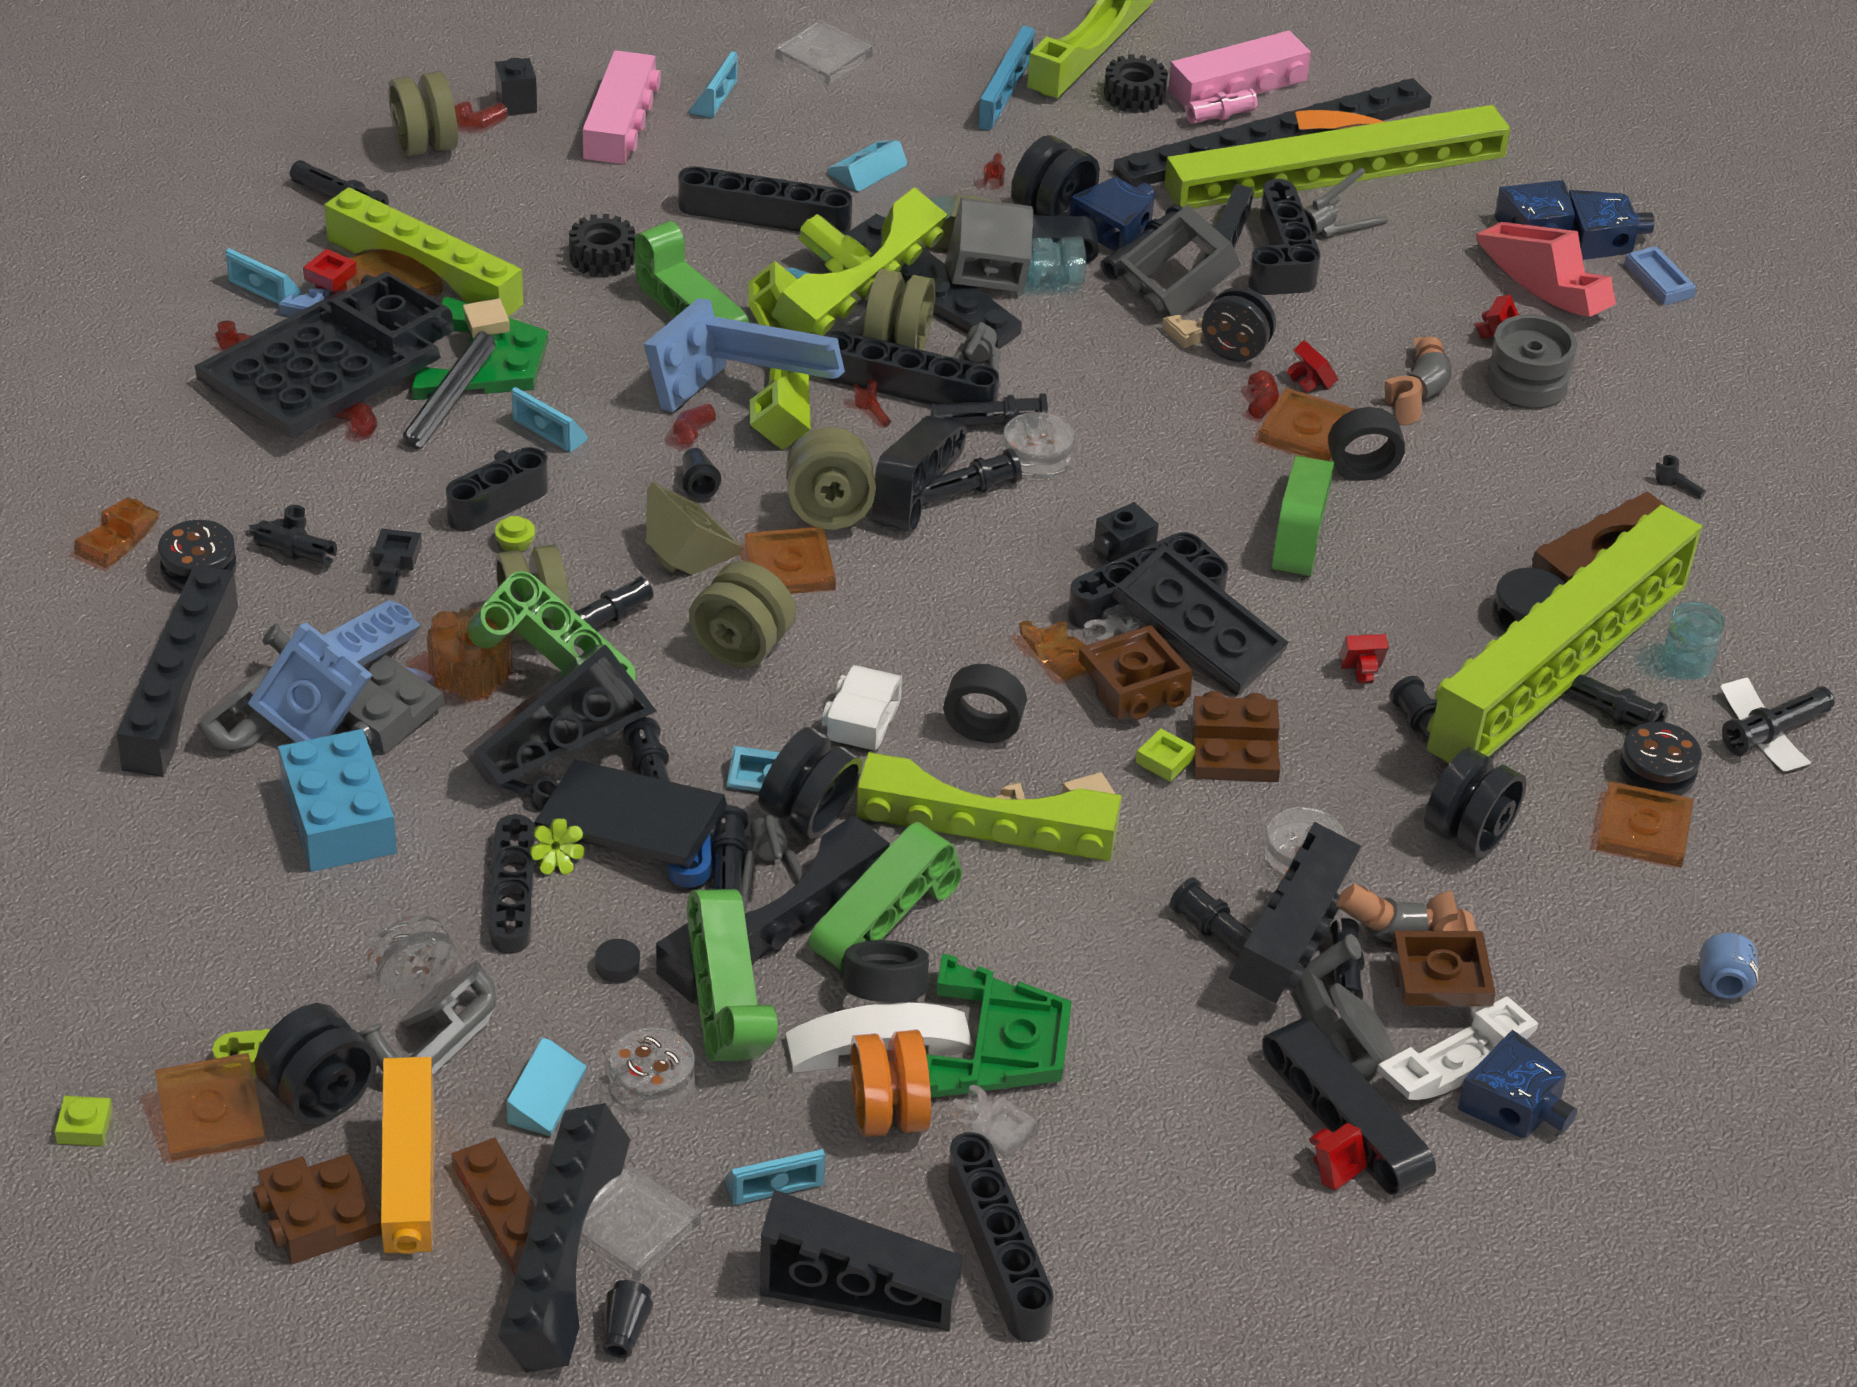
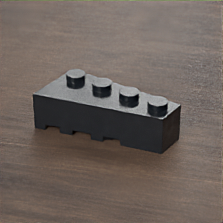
(568, 711)
(1296, 915)
(855, 1266)

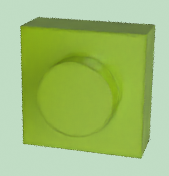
(1165, 754)
(83, 1120)

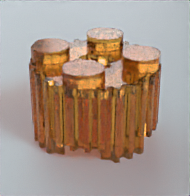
(462, 664)

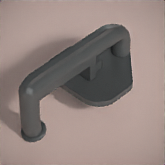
(254, 724)
(1356, 1016)
(456, 1028)

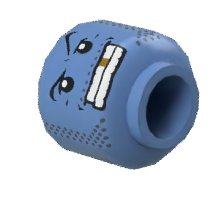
(1728, 965)

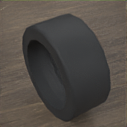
(1364, 422)
(992, 682)
(886, 971)

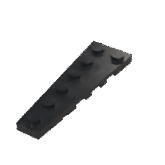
(954, 303)

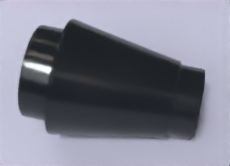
(699, 474)
(625, 1316)

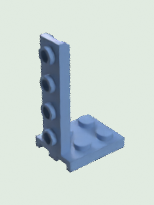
(697, 343)
(324, 674)

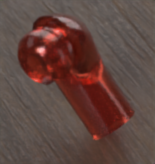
(479, 119)
(1267, 393)
(361, 417)
(688, 420)

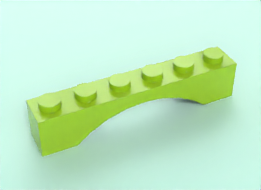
(1059, 62)
(366, 224)
(819, 299)
(783, 407)
(1068, 823)

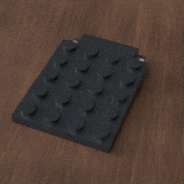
(331, 354)

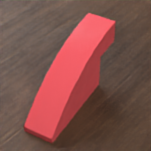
(1548, 266)

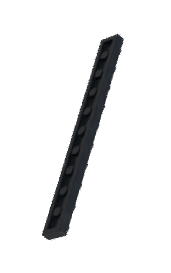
(1377, 103)

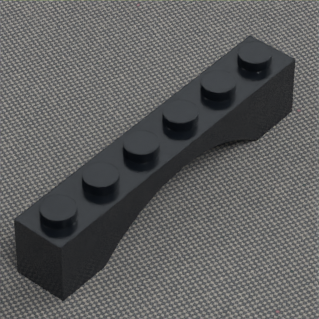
(156, 711)
(840, 862)
(542, 1305)

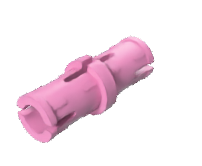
(1221, 106)

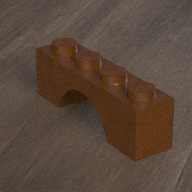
(1582, 544)

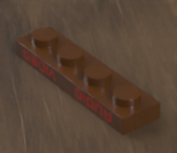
(497, 1196)

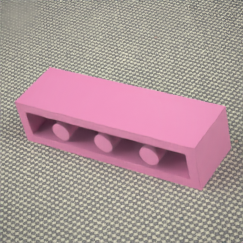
(1254, 64)
(620, 107)

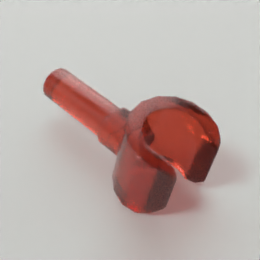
(994, 170)
(228, 334)
(868, 400)

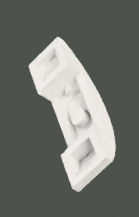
(822, 1040)
(1450, 1061)

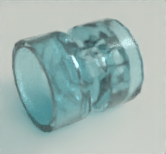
(1057, 261)
(1693, 640)

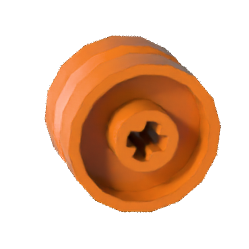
(890, 1083)

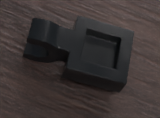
(395, 552)

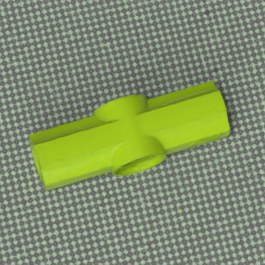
(831, 245)

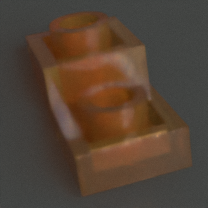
(119, 532)

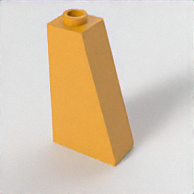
(408, 1155)

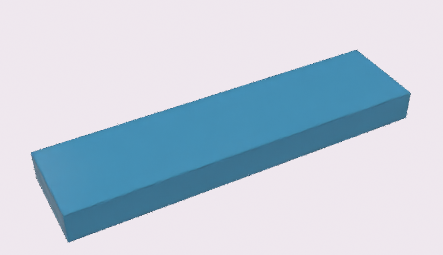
(1006, 78)

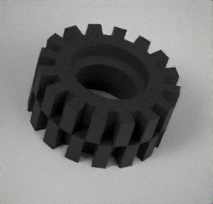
(1135, 83)
(602, 245)

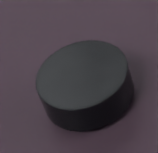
(617, 960)

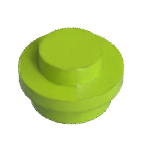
(515, 533)

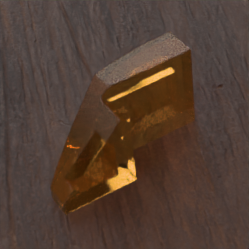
(1054, 648)

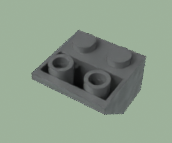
(990, 245)

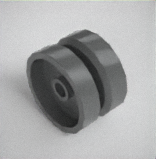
(1532, 360)

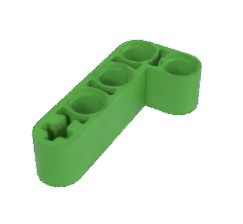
(671, 280)
(1302, 515)
(527, 620)
(867, 912)
(724, 978)

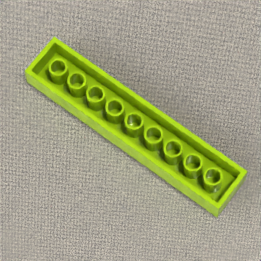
(1564, 636)

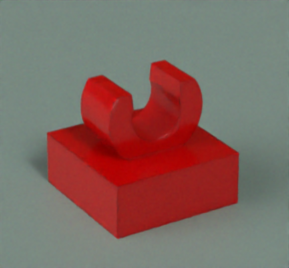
(330, 271)
(1500, 310)
(1313, 366)
(1364, 654)
(1339, 1154)

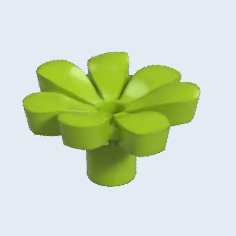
(557, 846)

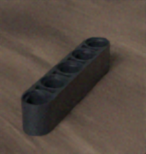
(761, 199)
(913, 372)
(1342, 1096)
(1000, 1237)

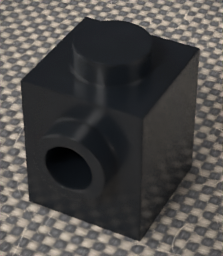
(516, 86)
(1124, 532)

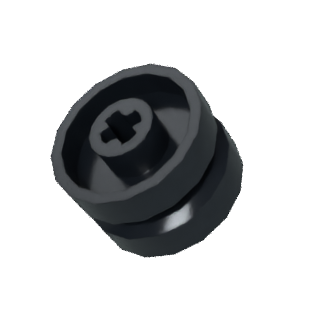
(1051, 175)
(810, 782)
(1475, 802)
(315, 1063)

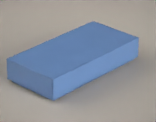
(1660, 275)

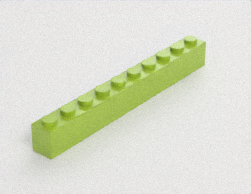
(1333, 155)

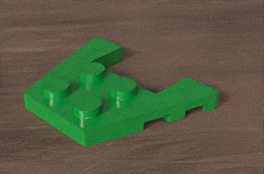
(510, 365)
(1017, 1038)

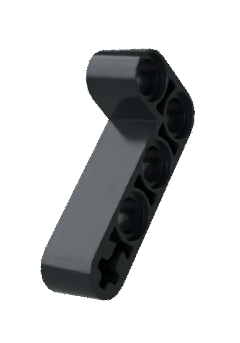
(1293, 254)
(911, 466)
(1093, 590)

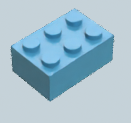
(337, 800)

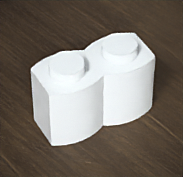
(862, 707)

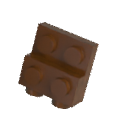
(1137, 673)
(1235, 737)
(1442, 968)
(316, 1206)

